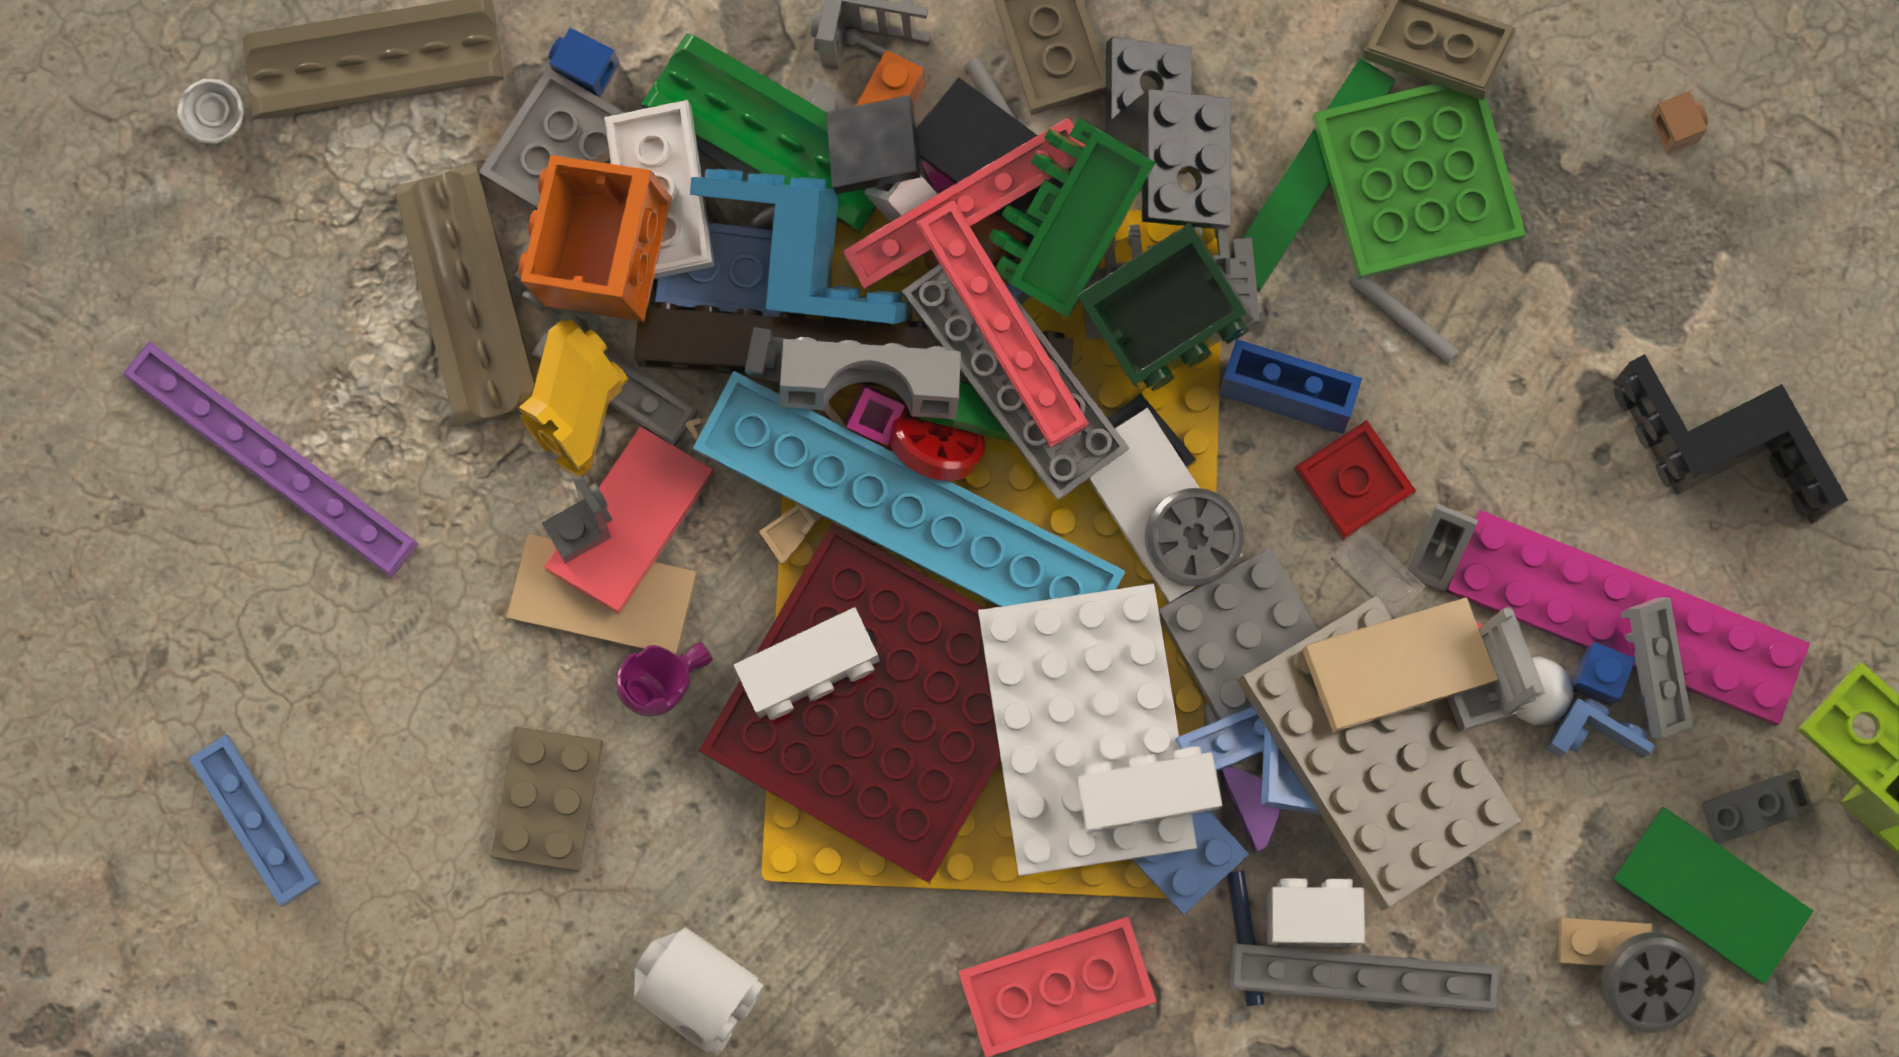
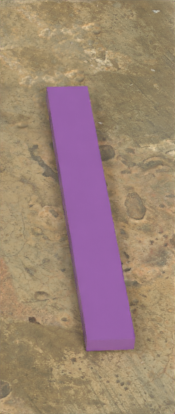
(270, 459)

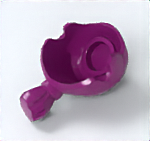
(658, 678)

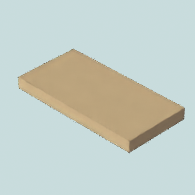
(651, 616)
(1399, 664)

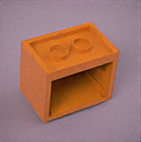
(595, 237)

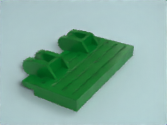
(1075, 218)

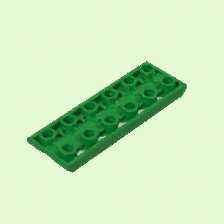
(753, 120)

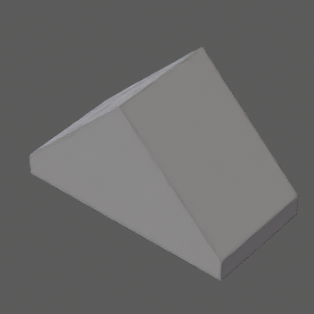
(1441, 546)

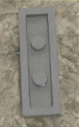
(1659, 667)

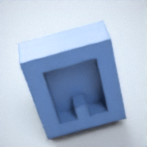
(1571, 732)

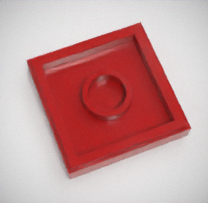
(1354, 480)

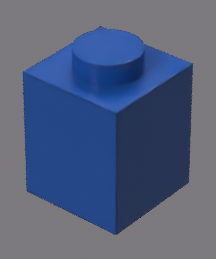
(583, 61)
(1602, 673)

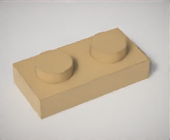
(1593, 940)

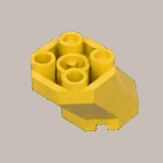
(572, 396)

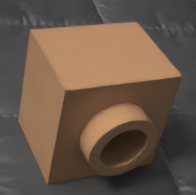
(1679, 122)

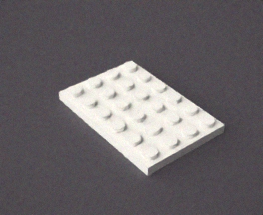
(1074, 690)

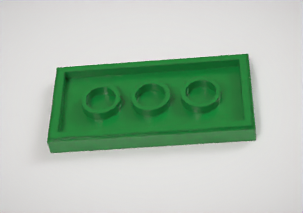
(1712, 895)

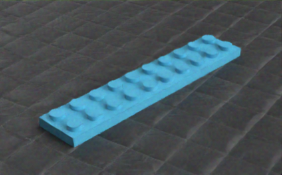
(891, 504)

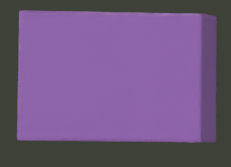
(1246, 795)

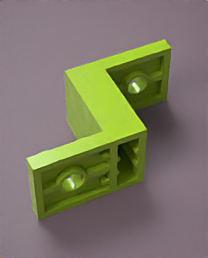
(1867, 762)

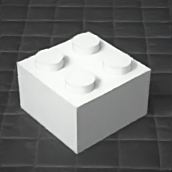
(1315, 915)

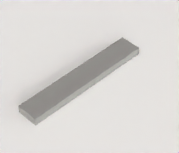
(1364, 977)

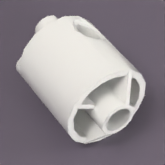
(694, 989)

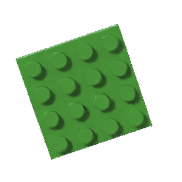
(1417, 178)

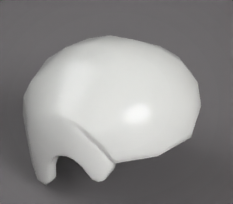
(210, 111)
(1557, 696)

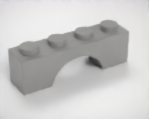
(922, 377)

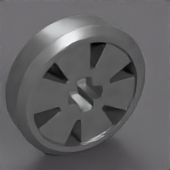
(1219, 528)
(1670, 964)

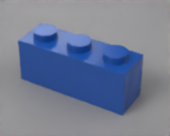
(1290, 386)

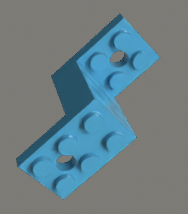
(803, 246)

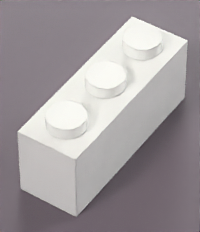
(807, 664)
(1148, 789)

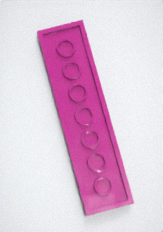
(1583, 600)

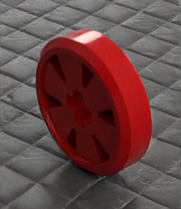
(934, 448)

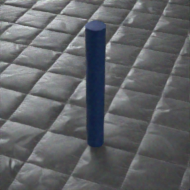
(1243, 922)

